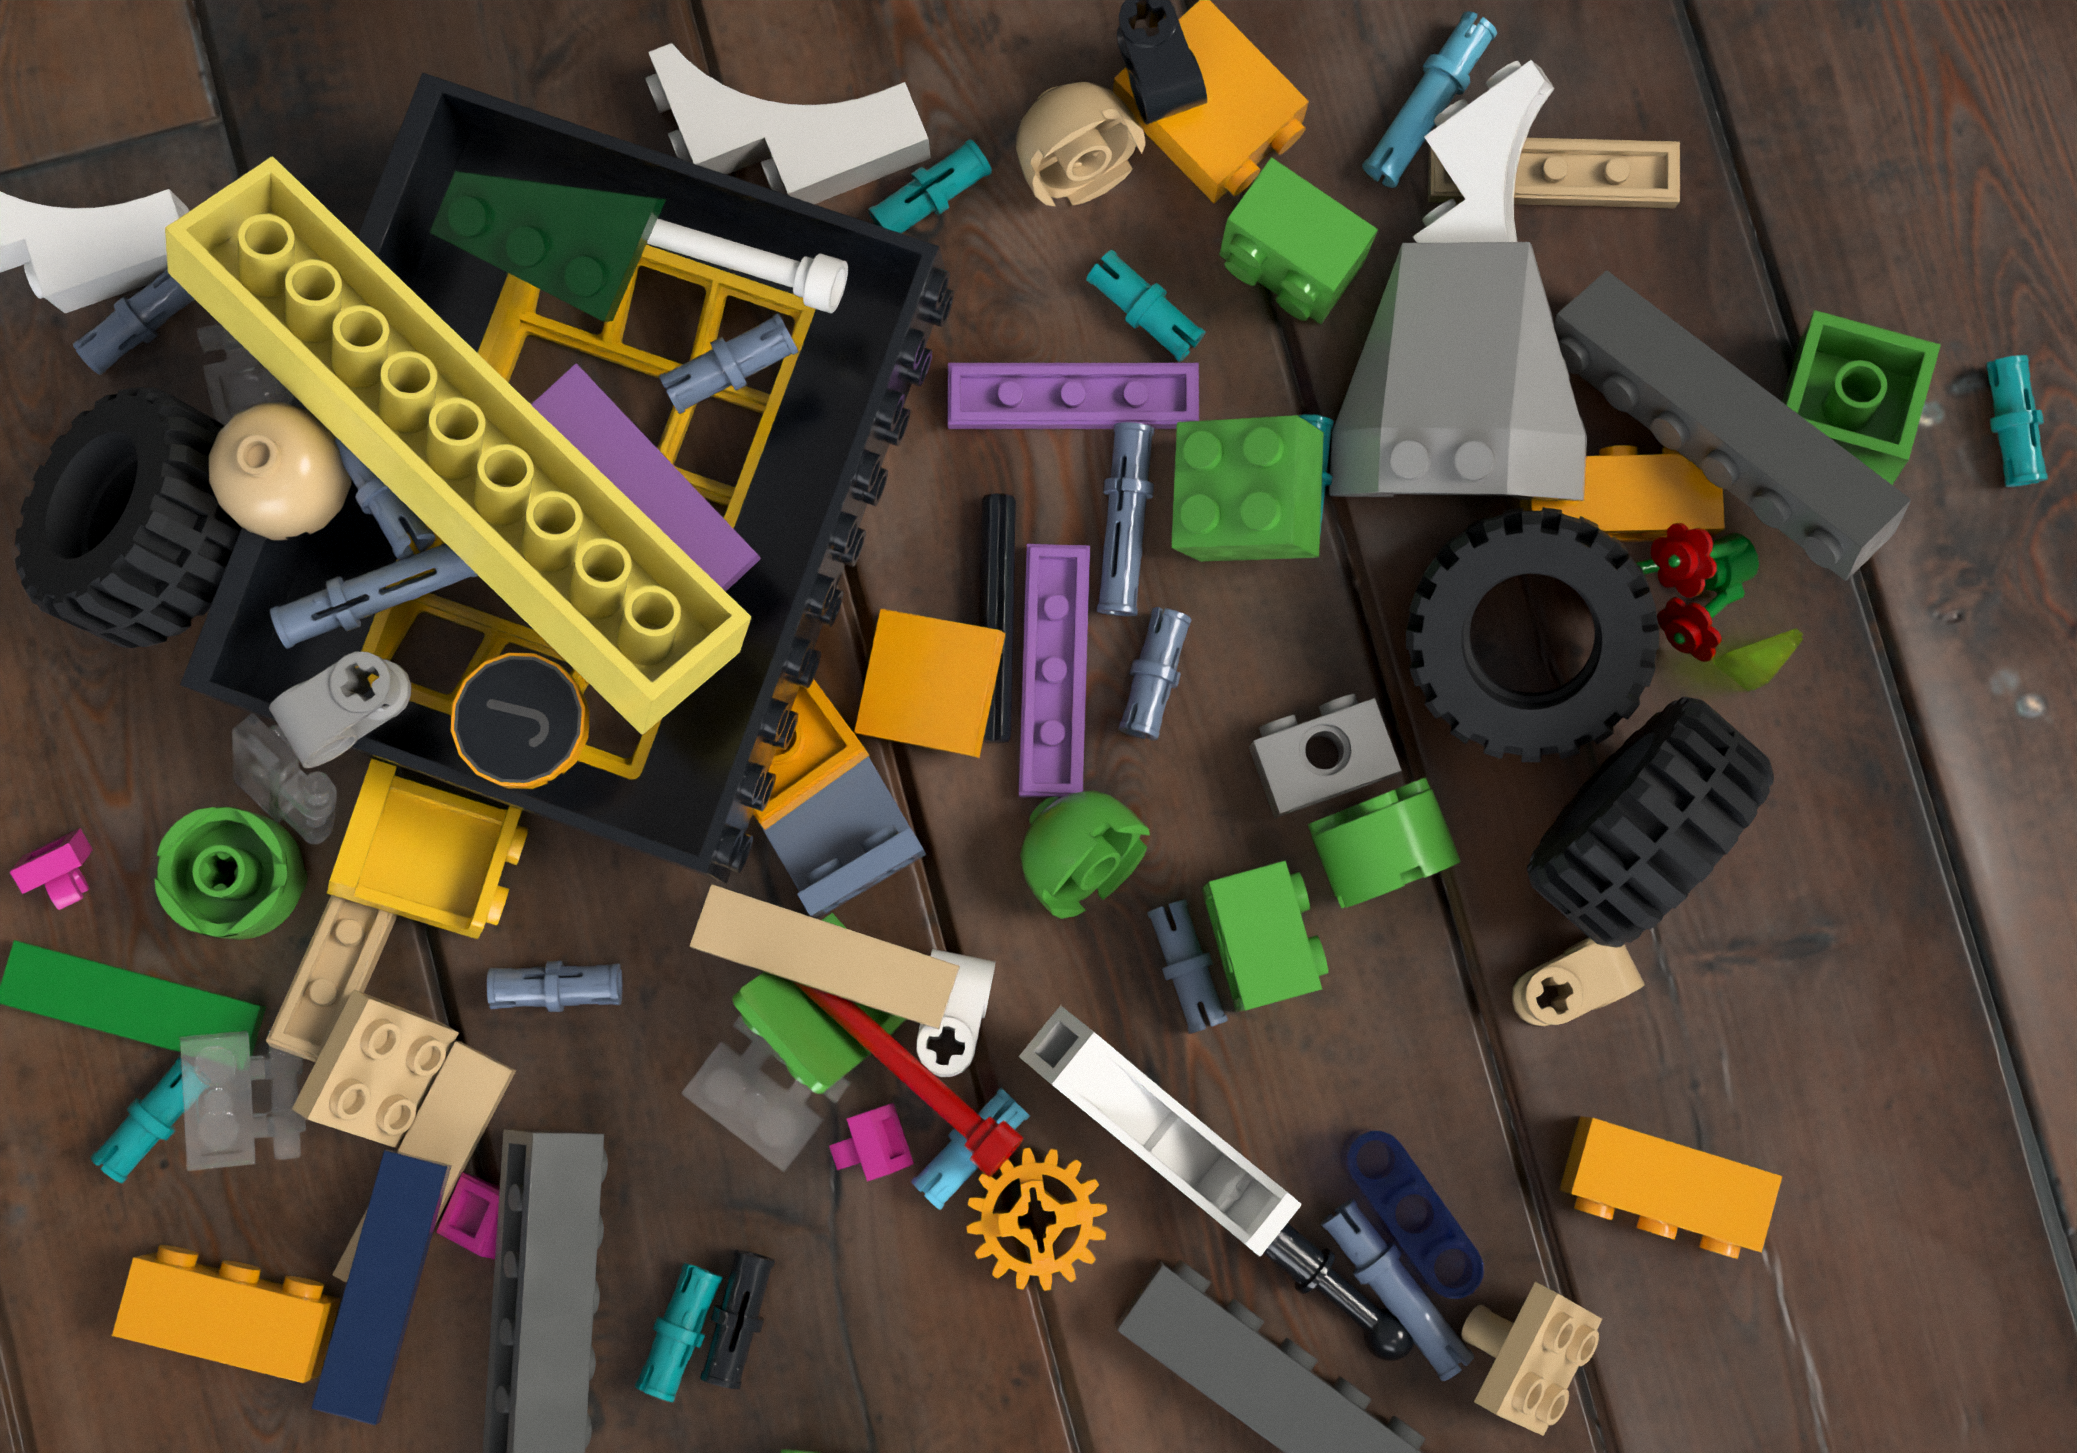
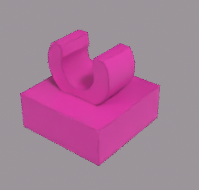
(57, 868)
(875, 1143)

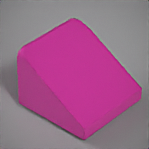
(472, 1215)

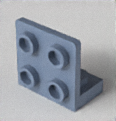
(844, 840)

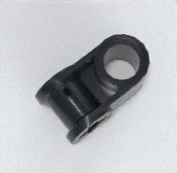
(1159, 66)

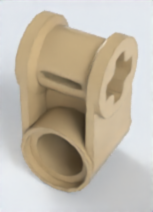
(1585, 979)

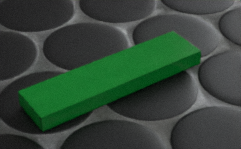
(120, 999)

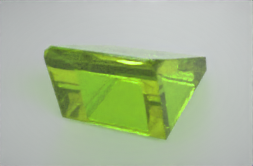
(1759, 662)

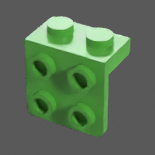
(801, 1032)

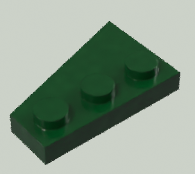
(551, 235)

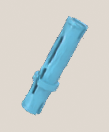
(1443, 78)

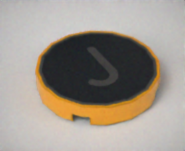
(520, 720)

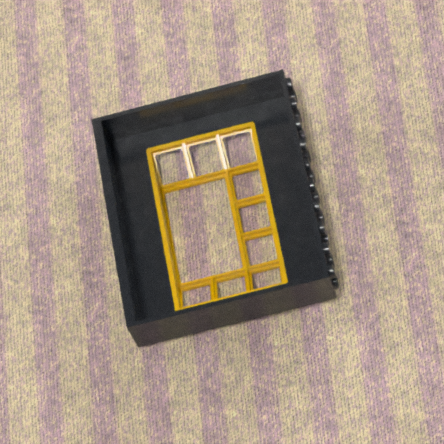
(795, 502)

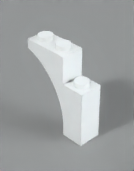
(811, 147)
(1481, 154)
(87, 252)
(1160, 1130)

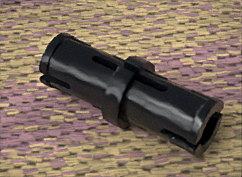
(726, 1362)

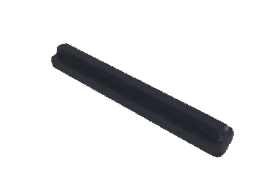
(997, 602)

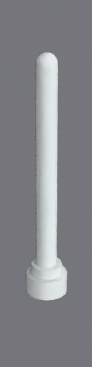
(815, 280)

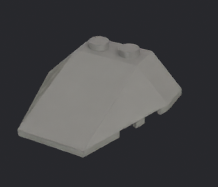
(1461, 384)

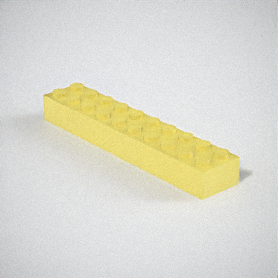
(456, 443)

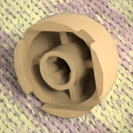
(1077, 142)
(278, 471)

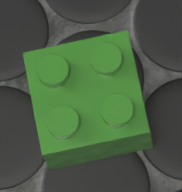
(1295, 242)
(1862, 388)
(1248, 489)
(1264, 935)

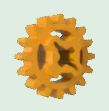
(1006, 1223)

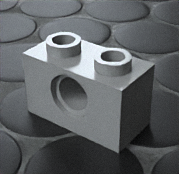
(1362, 748)

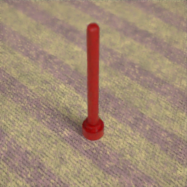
(986, 1139)

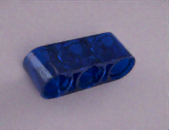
(1437, 1232)

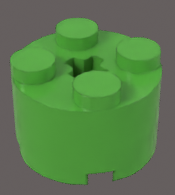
(1384, 843)
(193, 873)

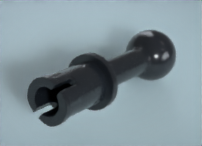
(1312, 1269)

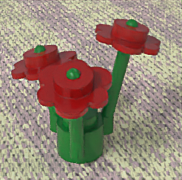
(1696, 564)

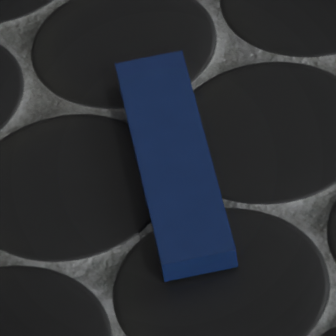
(381, 1287)

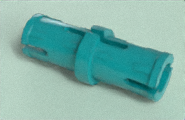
(931, 189)
(1145, 305)
(2016, 421)
(144, 1127)
(678, 1332)

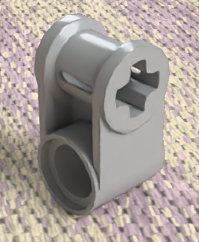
(330, 711)

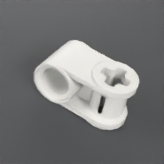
(962, 1015)

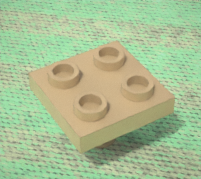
(375, 1070)
(1532, 1356)

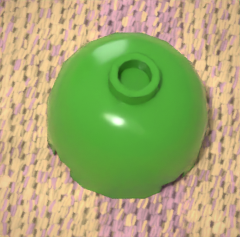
(1080, 846)

